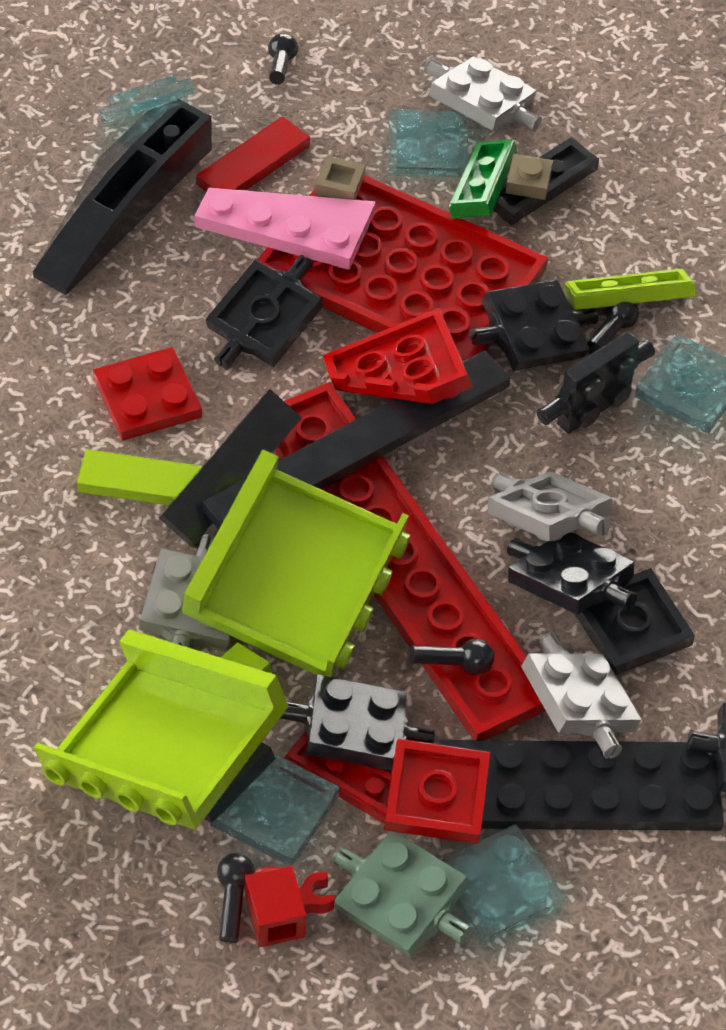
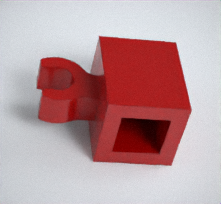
(280, 906)

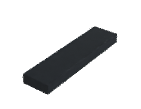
(232, 462)

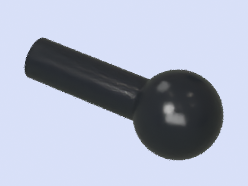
(282, 49)
(619, 316)
(474, 656)
(231, 875)

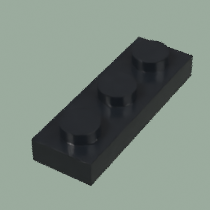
(570, 165)

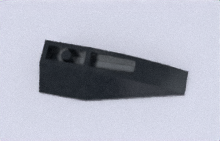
(124, 189)

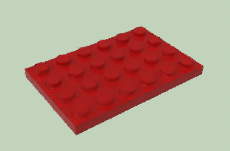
(417, 263)

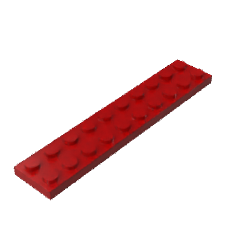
(429, 589)

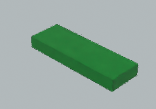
(482, 179)

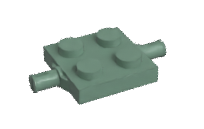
(402, 894)

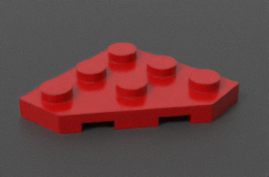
(402, 362)

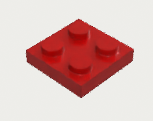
(147, 393)
(437, 791)

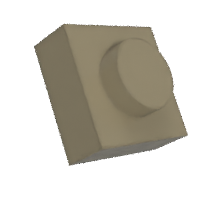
(529, 176)
(340, 179)

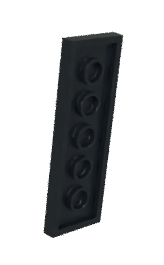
(580, 789)

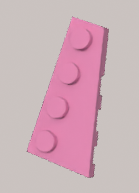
(296, 224)

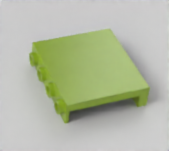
(294, 570)
(167, 731)

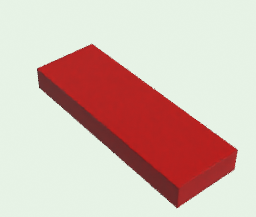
(255, 157)
(358, 784)

